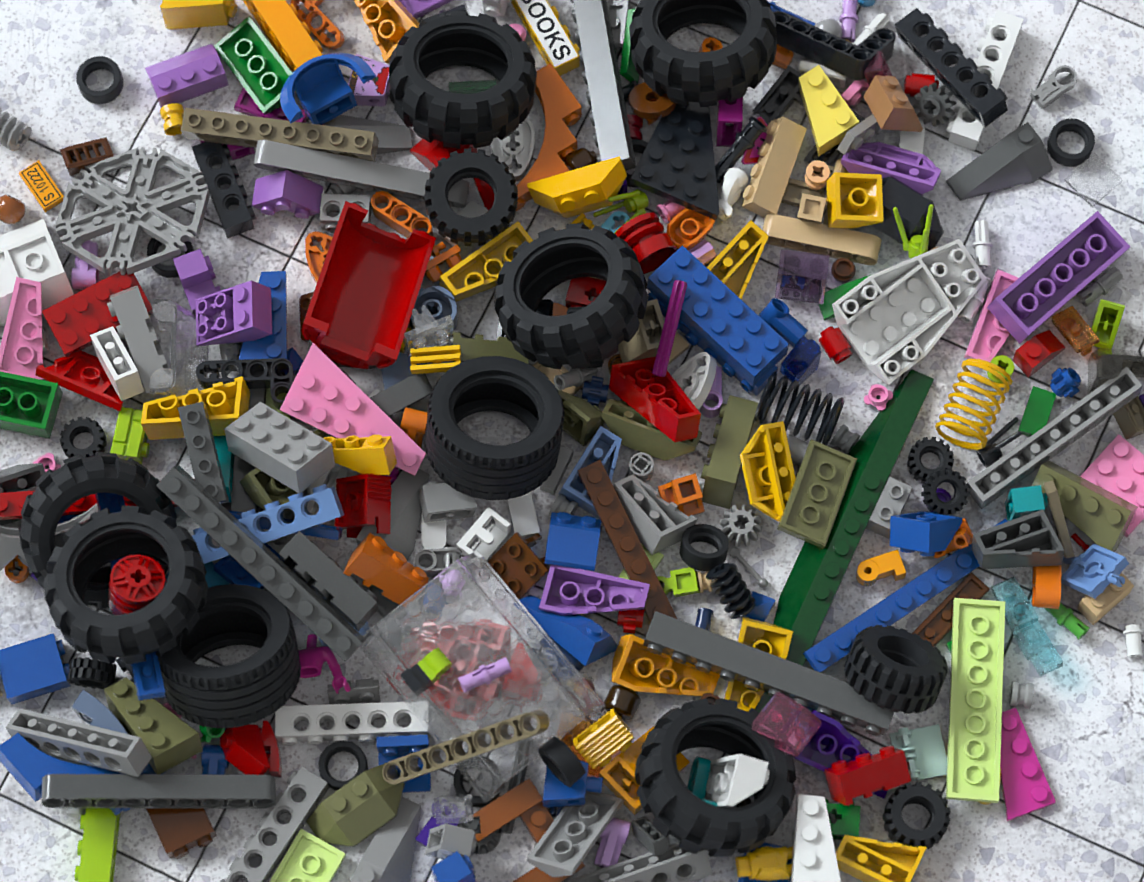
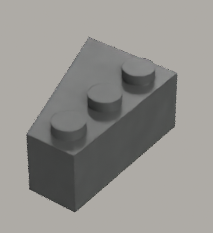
(1018, 543)

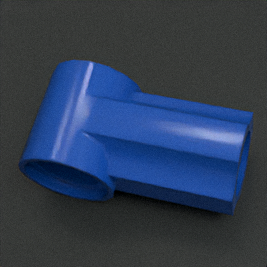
(778, 318)
(213, 760)

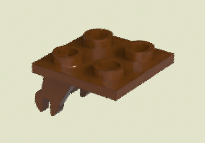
(519, 564)

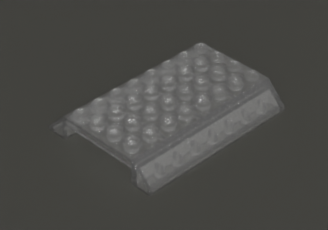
(475, 624)

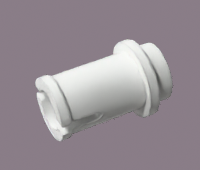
(1133, 640)

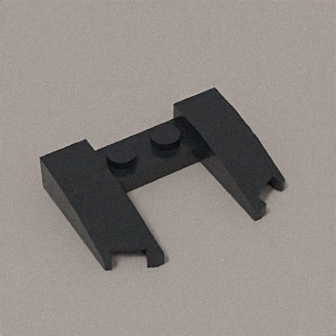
(780, 98)

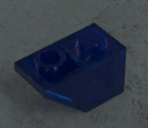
(801, 360)

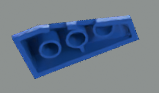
(575, 633)

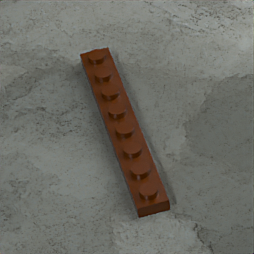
(623, 537)

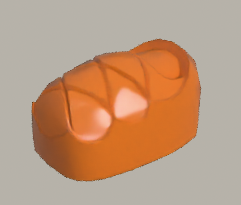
(689, 228)

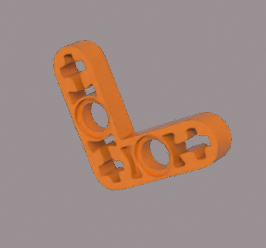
(312, 6)

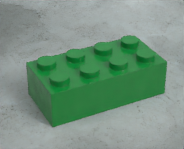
(28, 404)

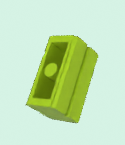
(129, 436)

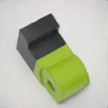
(426, 671)

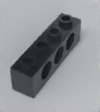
(233, 221)

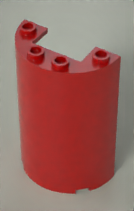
(366, 291)

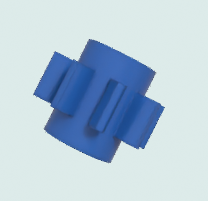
(1065, 382)

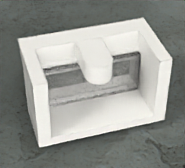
(485, 534)

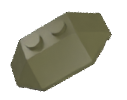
(641, 435)
(357, 809)

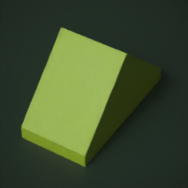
(1106, 322)

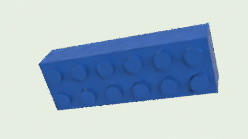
(719, 317)

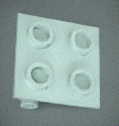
(922, 750)

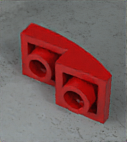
(270, 744)

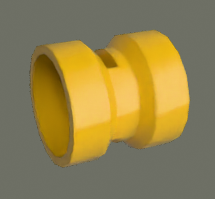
(173, 118)

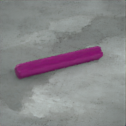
(669, 328)

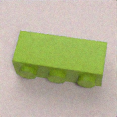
(98, 845)

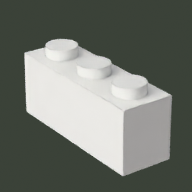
(117, 363)

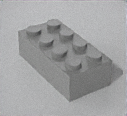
(280, 447)

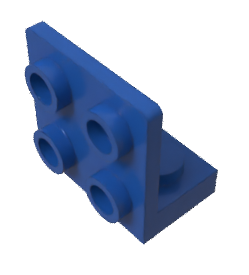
(395, 747)

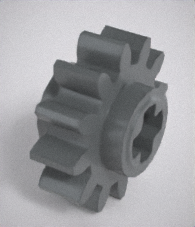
(934, 104)

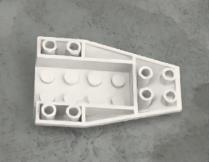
(31, 256)
(906, 308)

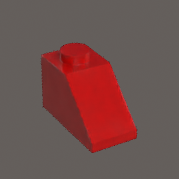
(1037, 352)
(245, 749)

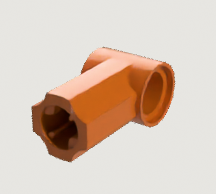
(414, 424)

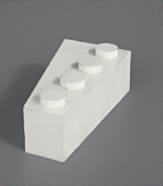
(813, 842)

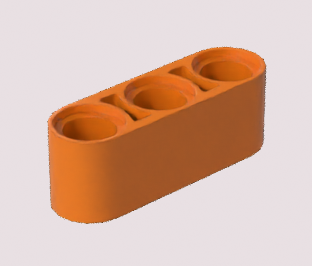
(394, 210)
(1046, 586)

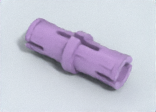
(849, 19)
(484, 674)

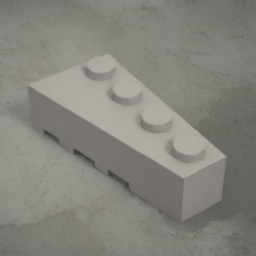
(139, 333)

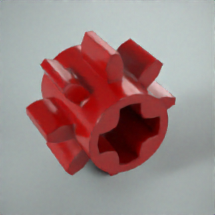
(630, 620)

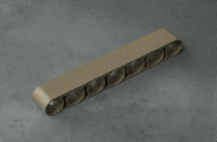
(476, 744)

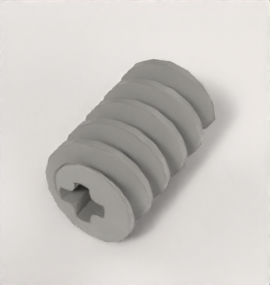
(12, 134)

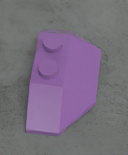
(904, 165)

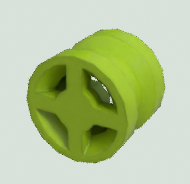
(1003, 361)

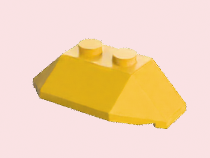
(580, 189)
(768, 469)

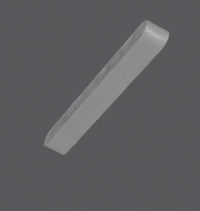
(351, 171)

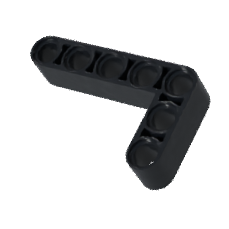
(829, 49)

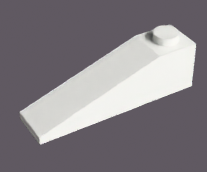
(735, 778)

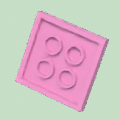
(1121, 473)

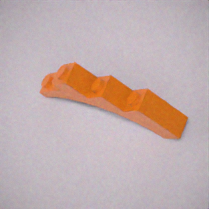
(559, 110)

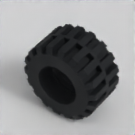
(923, 796)

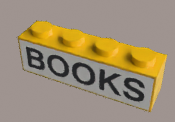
(548, 34)

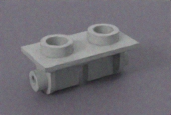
(365, 692)

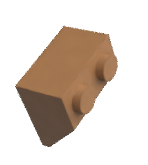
(891, 105)

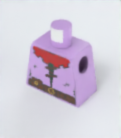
(374, 91)

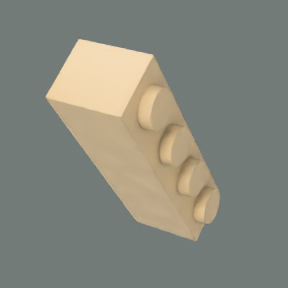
(773, 167)

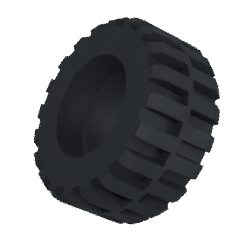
(471, 166)
(895, 669)

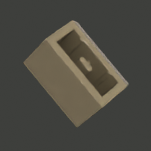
(647, 338)

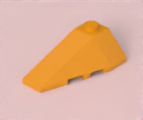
(654, 673)

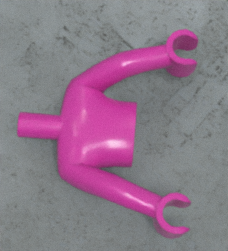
(313, 659)

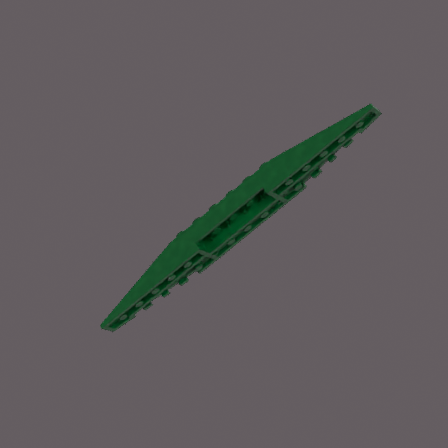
(820, 571)

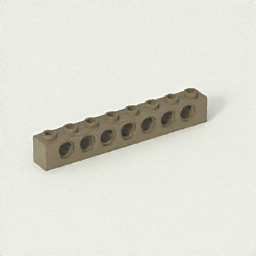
(247, 130)

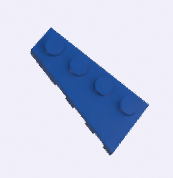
(276, 344)

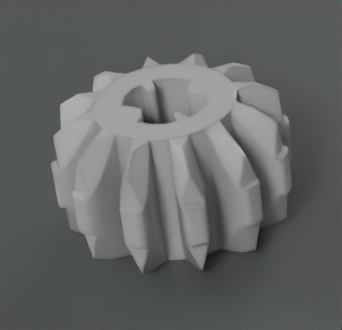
(751, 525)

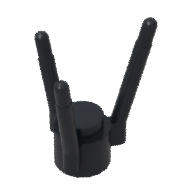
(992, 452)

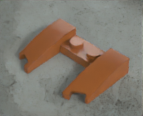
(527, 804)

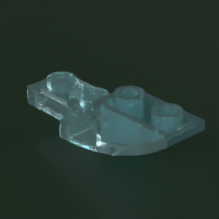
(1026, 628)

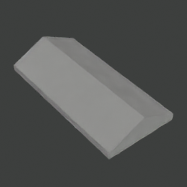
(574, 834)

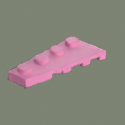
(23, 337)

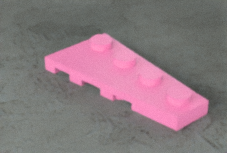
(989, 332)

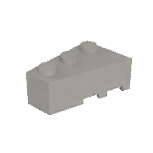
(652, 517)

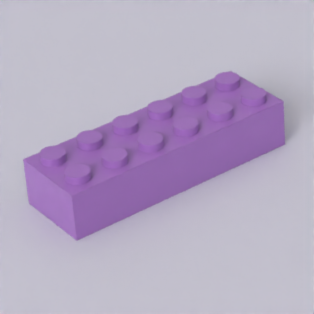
(1058, 277)

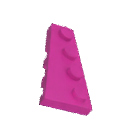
(1021, 774)

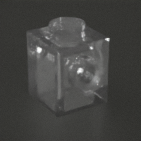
(452, 809)

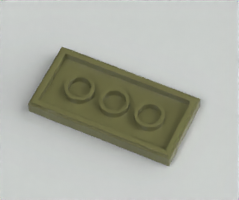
(817, 494)

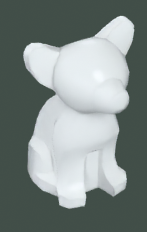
(734, 183)

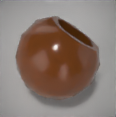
(11, 209)

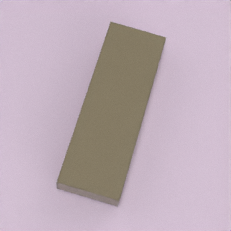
(1058, 518)

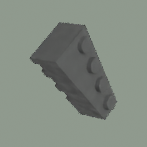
(329, 581)

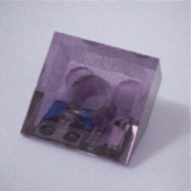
(802, 276)

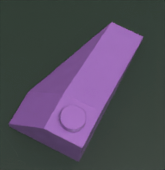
(584, 592)

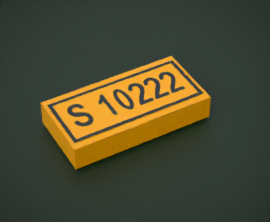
(41, 186)

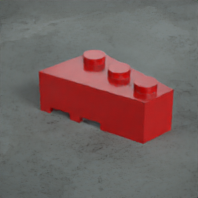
(867, 774)

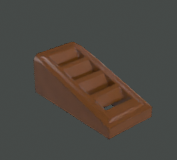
(75, 151)

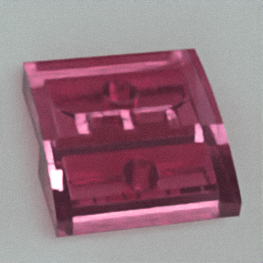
(787, 724)

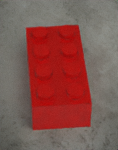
(88, 312)

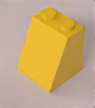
(197, 13)

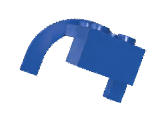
(322, 87)

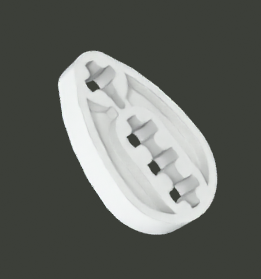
(524, 151)
(700, 377)

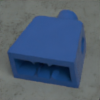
(560, 795)

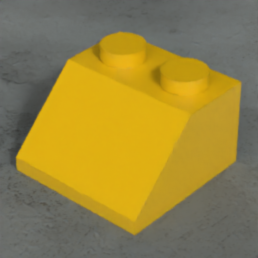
(854, 200)

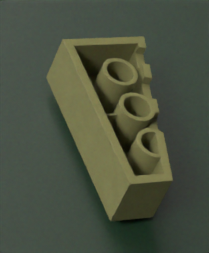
(162, 732)

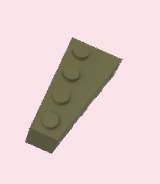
(725, 462)
(1088, 506)

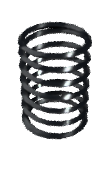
(829, 419)

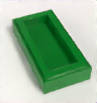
(1036, 411)

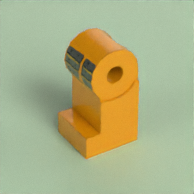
(880, 567)

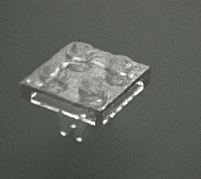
(428, 331)

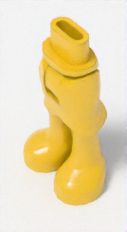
(766, 864)

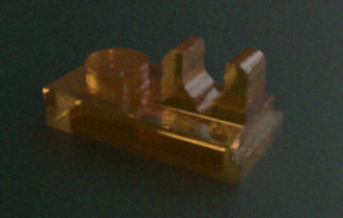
(1075, 330)

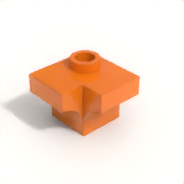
(684, 493)

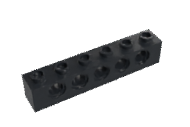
(984, 109)

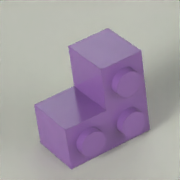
(288, 193)
(195, 276)

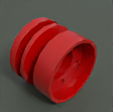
(647, 240)
(134, 584)

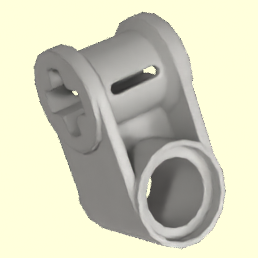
(439, 558)

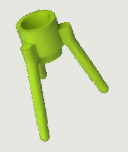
(634, 202)
(918, 243)

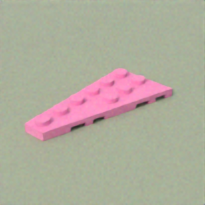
(338, 407)

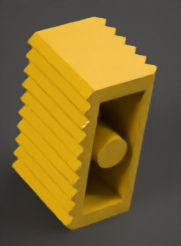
(603, 739)

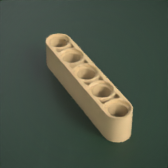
(820, 239)

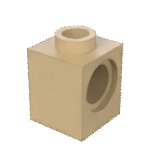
(812, 208)

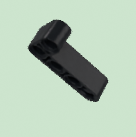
(246, 368)

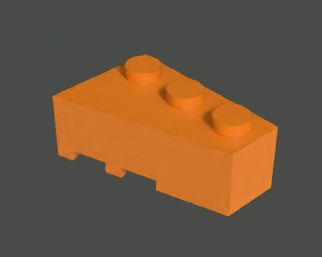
(385, 569)

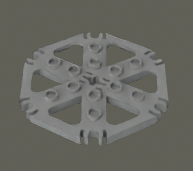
(126, 224)

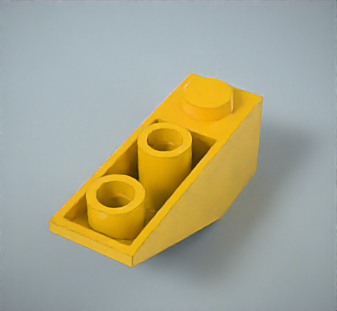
(365, 454)

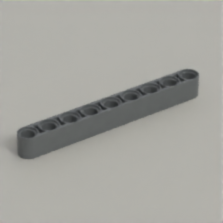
(158, 791)

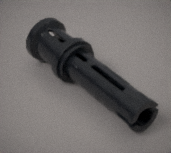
(744, 141)

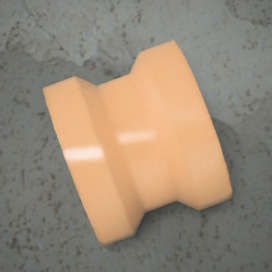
(817, 181)

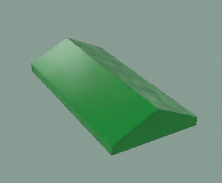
(255, 64)

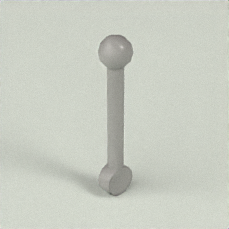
(735, 553)

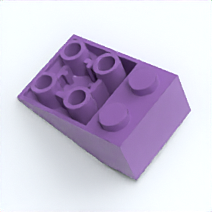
(234, 315)

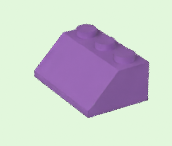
(187, 75)

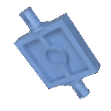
(1094, 570)

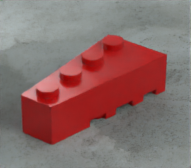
(656, 398)

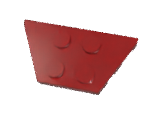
(84, 376)

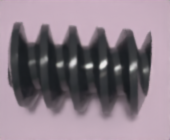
(733, 589)

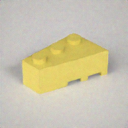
(825, 109)

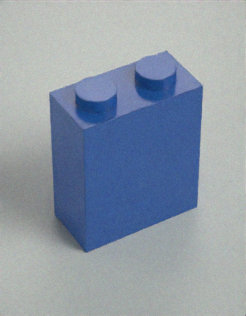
(34, 668)

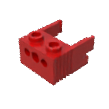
(363, 501)

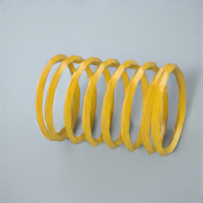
(962, 429)

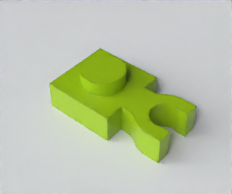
(681, 582)

